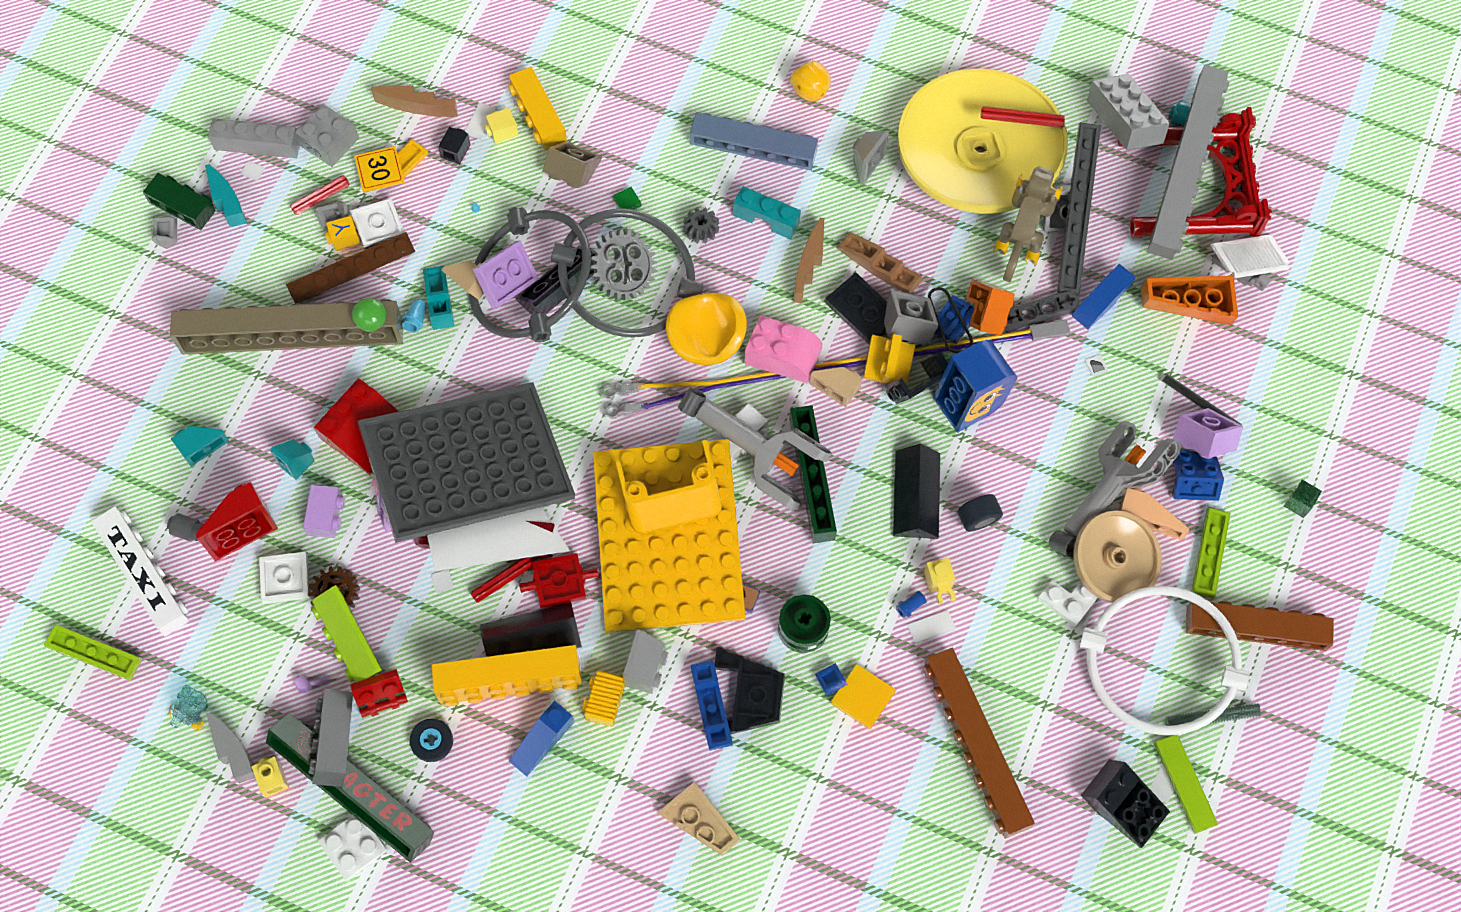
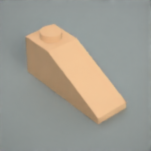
(1152, 513)

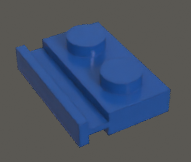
(950, 322)

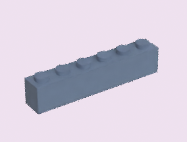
(753, 141)

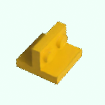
(888, 359)

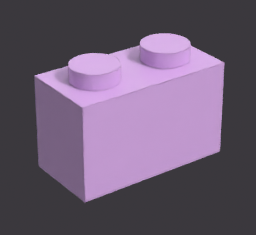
(323, 511)

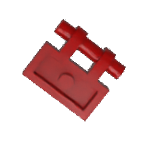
(377, 688)

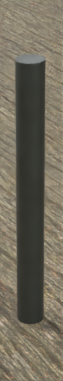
(1193, 396)

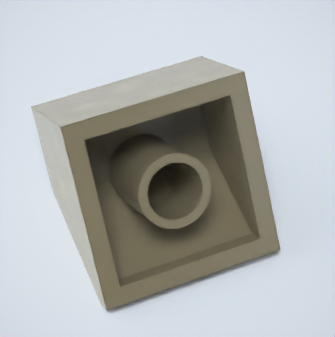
(571, 164)

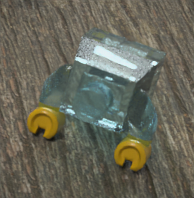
(188, 708)

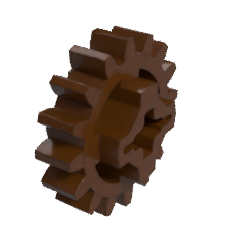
(345, 583)

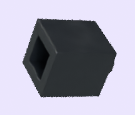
(454, 145)

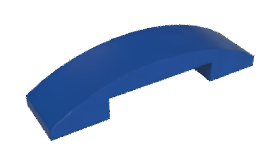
(711, 705)

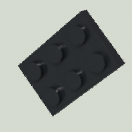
(859, 307)

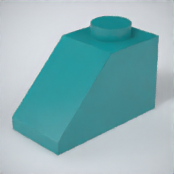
(198, 442)
(293, 457)

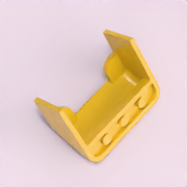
(676, 505)

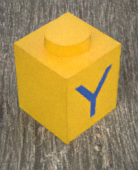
(342, 233)

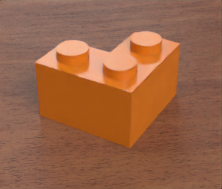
(991, 306)

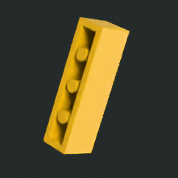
(537, 108)

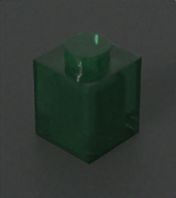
(1302, 498)

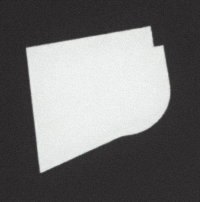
(495, 541)

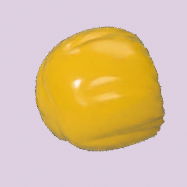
(811, 81)

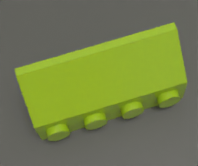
(346, 634)

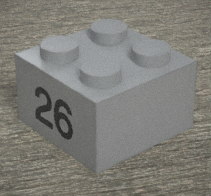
(327, 135)

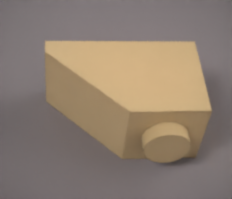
(465, 277)
(837, 383)

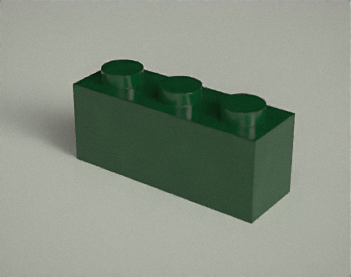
(179, 200)

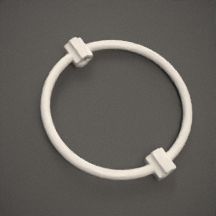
(1233, 677)

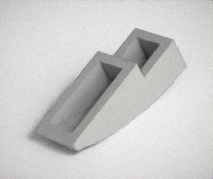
(230, 749)

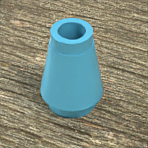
(414, 317)

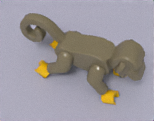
(1031, 199)

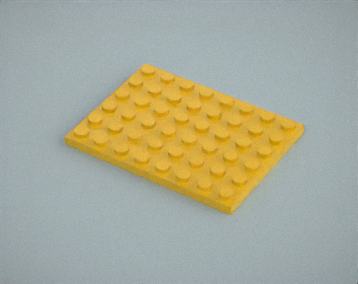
(674, 573)

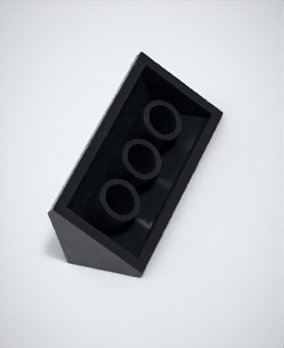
(547, 291)
(916, 492)
(531, 631)

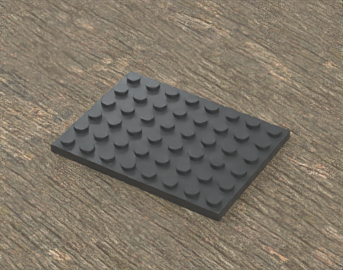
(465, 461)

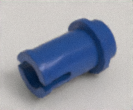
(906, 607)

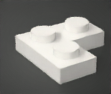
(1068, 605)

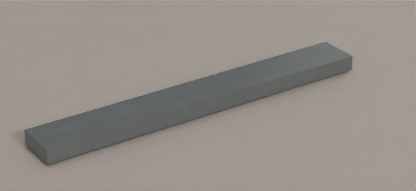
(1079, 208)

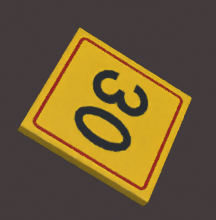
(379, 169)

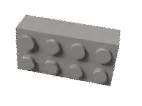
(1128, 112)

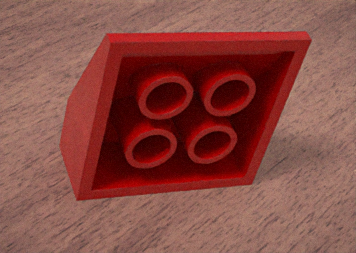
(340, 423)
(236, 522)

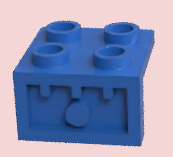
(1197, 477)

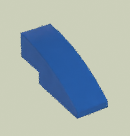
(1104, 296)

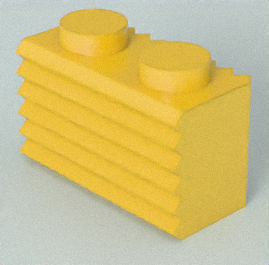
(604, 698)

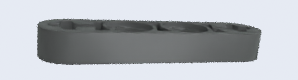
(1039, 314)

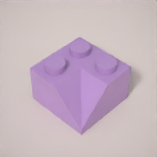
(1208, 433)

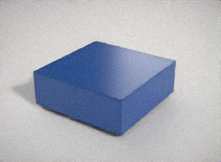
(831, 679)

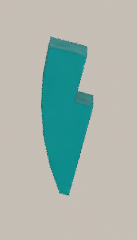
(225, 198)
(438, 298)

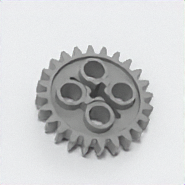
(640, 263)

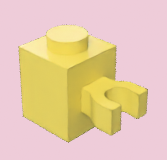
(940, 578)

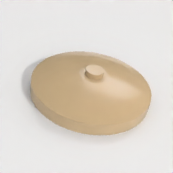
(1116, 555)

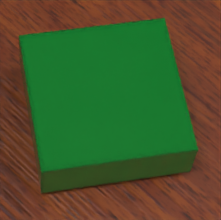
(627, 199)

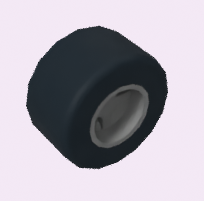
(980, 512)

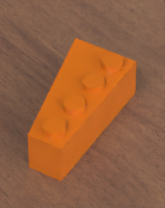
(1195, 297)

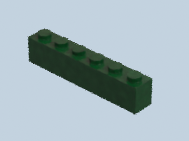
(813, 480)

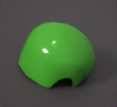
(369, 314)

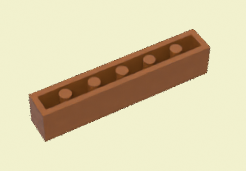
(1264, 625)

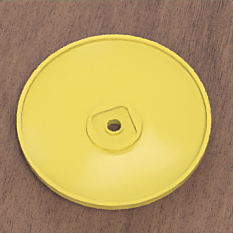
(945, 127)

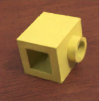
(501, 125)
(270, 776)

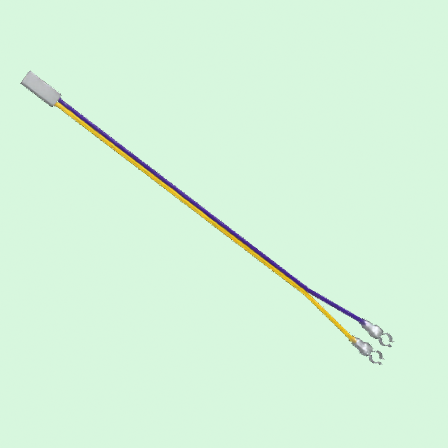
(1037, 332)

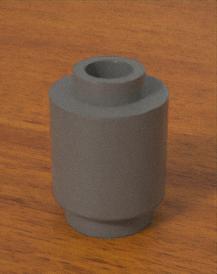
(183, 527)

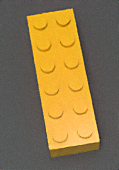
(506, 675)

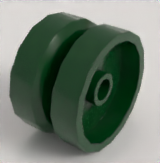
(791, 625)

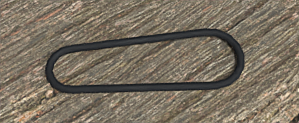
(959, 316)

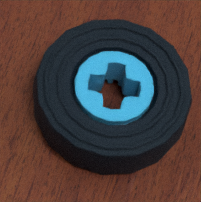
(441, 746)

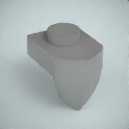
(331, 213)
(165, 231)

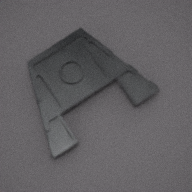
(757, 692)

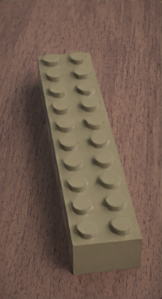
(279, 328)

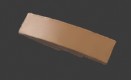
(407, 100)
(811, 257)
(877, 262)

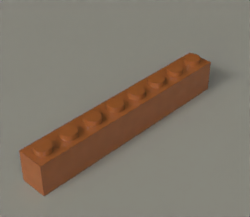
(979, 743)

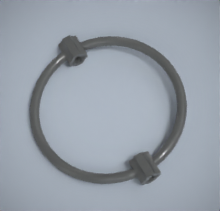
(565, 254)
(539, 324)

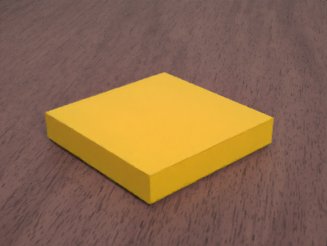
(863, 696)

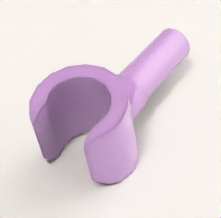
(304, 685)

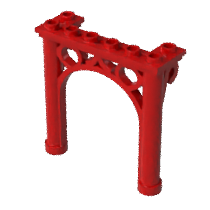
(1254, 213)

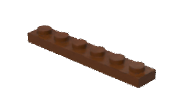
(350, 268)

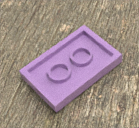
(505, 274)

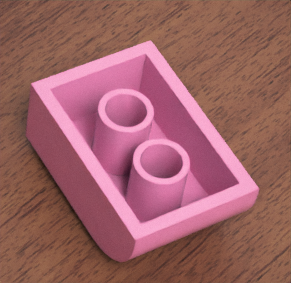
(783, 349)

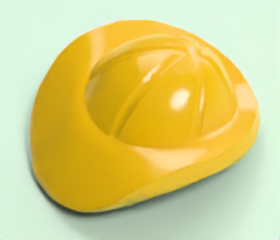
(706, 328)

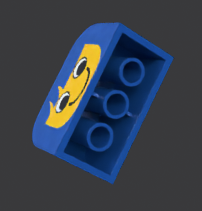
(974, 385)

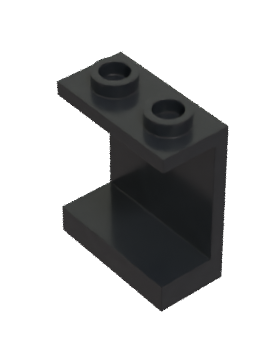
(933, 366)

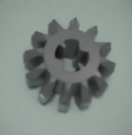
(693, 222)

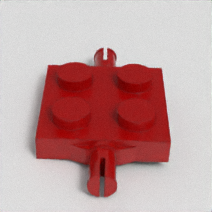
(559, 580)

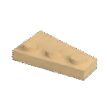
(700, 819)

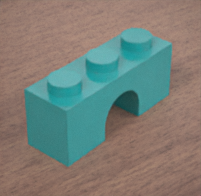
(782, 217)

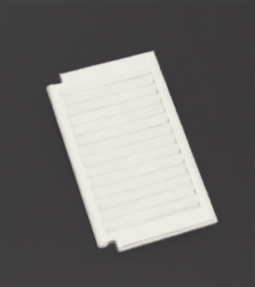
(1251, 256)

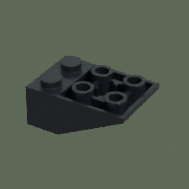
(1125, 802)

